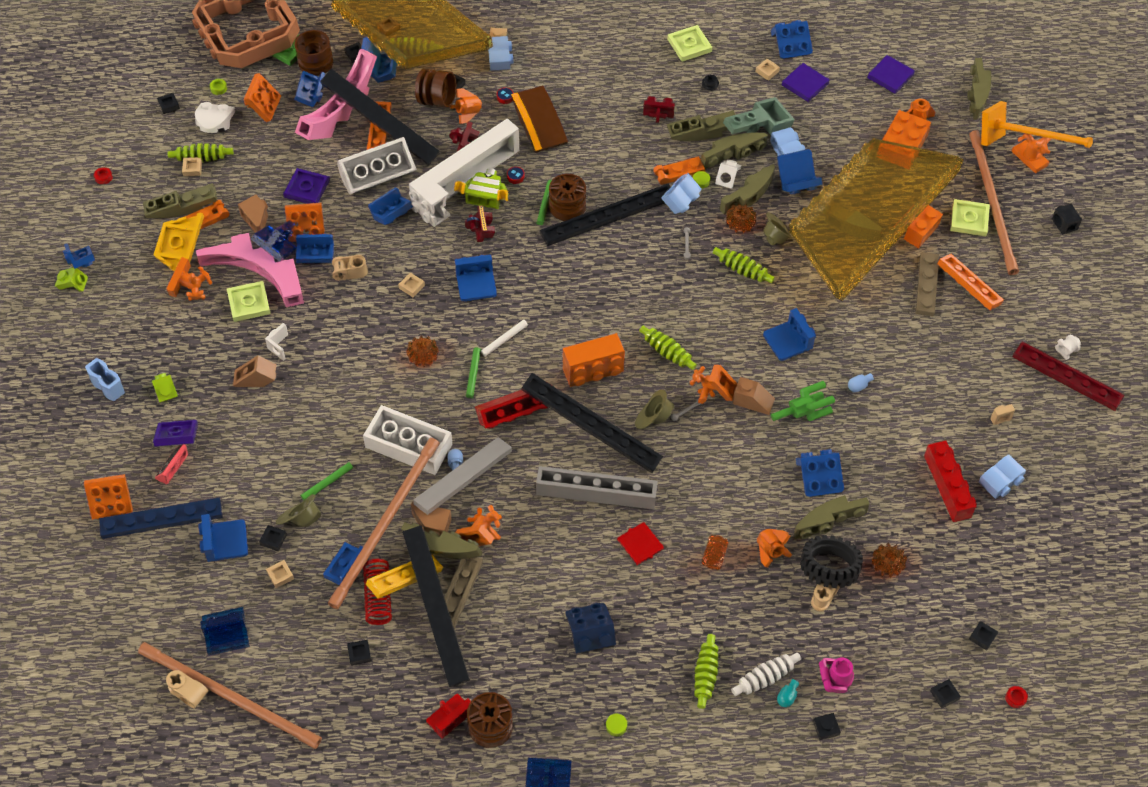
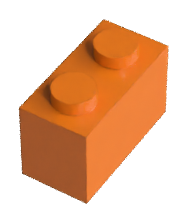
(923, 226)

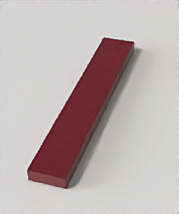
(1068, 376)

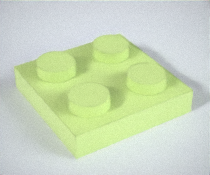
(689, 43)
(970, 217)
(248, 301)

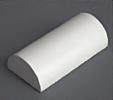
(376, 165)

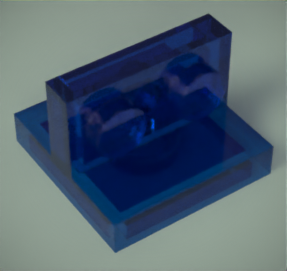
(276, 240)
(225, 631)
(548, 772)

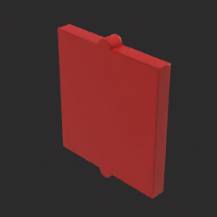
(640, 543)

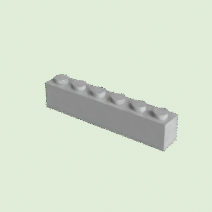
(596, 487)

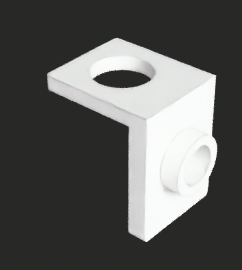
(730, 167)
(276, 337)

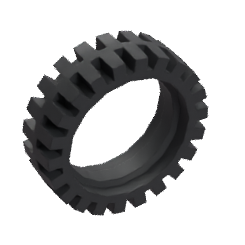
(828, 575)

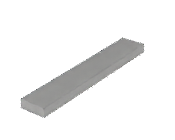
(462, 475)

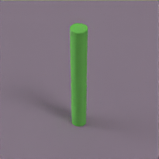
(544, 205)
(473, 372)
(327, 481)

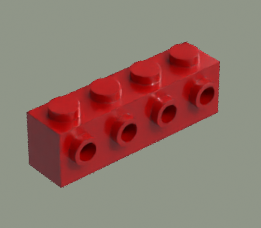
(507, 409)
(950, 481)

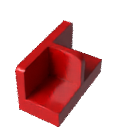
(449, 715)

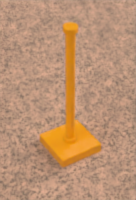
(995, 127)

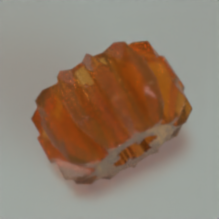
(741, 218)
(422, 351)
(715, 552)
(889, 560)

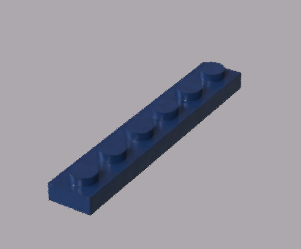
(159, 518)

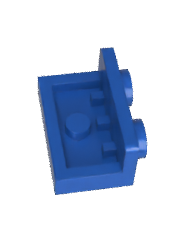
(309, 89)
(389, 207)
(314, 248)
(81, 257)
(342, 563)

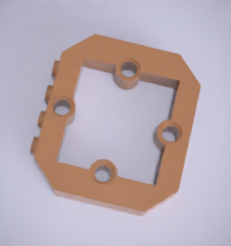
(258, 44)

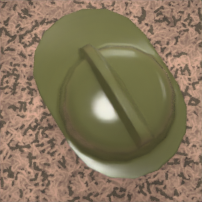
(775, 230)
(655, 411)
(301, 514)

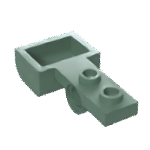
(765, 113)

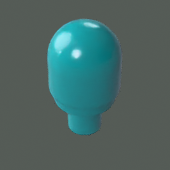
(788, 694)

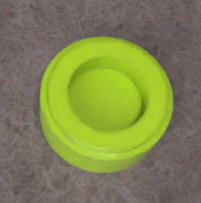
(218, 86)
(702, 179)
(616, 725)

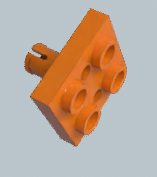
(260, 100)
(304, 215)
(107, 490)

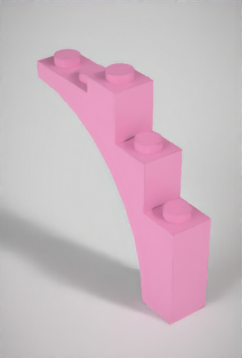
(322, 122)
(241, 254)

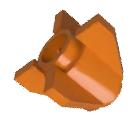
(467, 105)
(922, 109)
(771, 544)

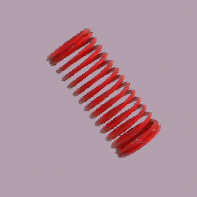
(373, 613)

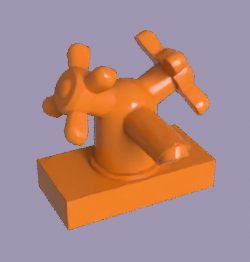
(1032, 152)
(183, 278)
(718, 380)
(481, 530)

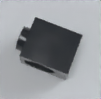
(1066, 218)

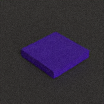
(891, 74)
(805, 82)
(306, 186)
(175, 433)

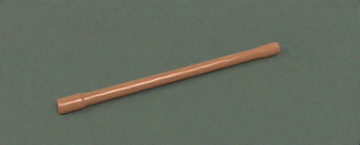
(1010, 260)
(342, 591)
(302, 734)

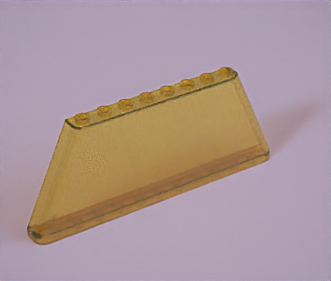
(428, 31)
(869, 209)

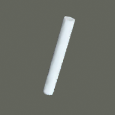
(502, 339)

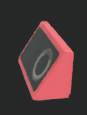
(172, 464)

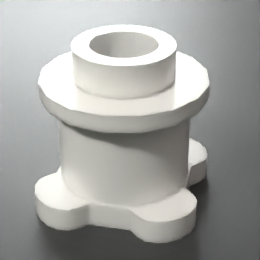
(1068, 346)

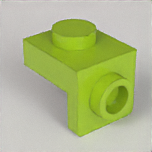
(71, 278)
(164, 387)

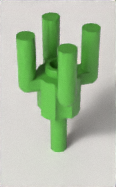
(808, 404)

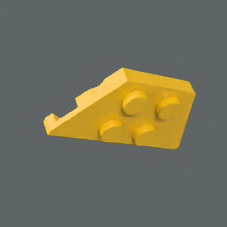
(178, 240)

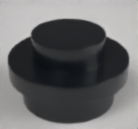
(710, 82)

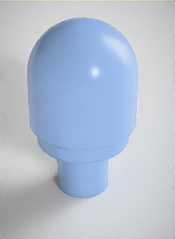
(859, 382)
(454, 458)

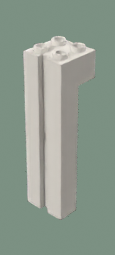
(437, 185)

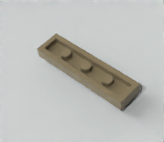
(927, 284)
(461, 586)

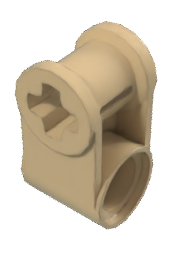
(350, 267)
(826, 593)
(188, 691)

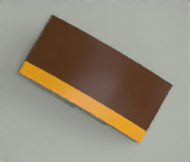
(539, 118)

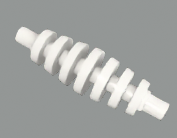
(766, 674)

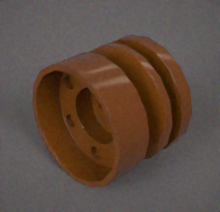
(314, 52)
(435, 88)
(567, 196)
(488, 730)

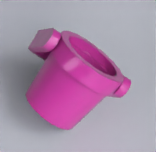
(838, 675)

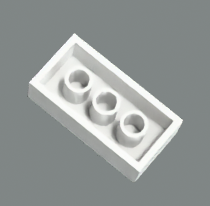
(405, 437)

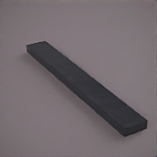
(379, 116)
(604, 215)
(592, 423)
(436, 606)

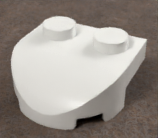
(213, 117)

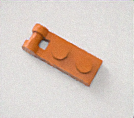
(678, 169)
(209, 217)

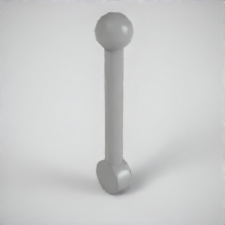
(687, 255)
(674, 417)

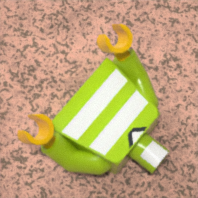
(483, 189)

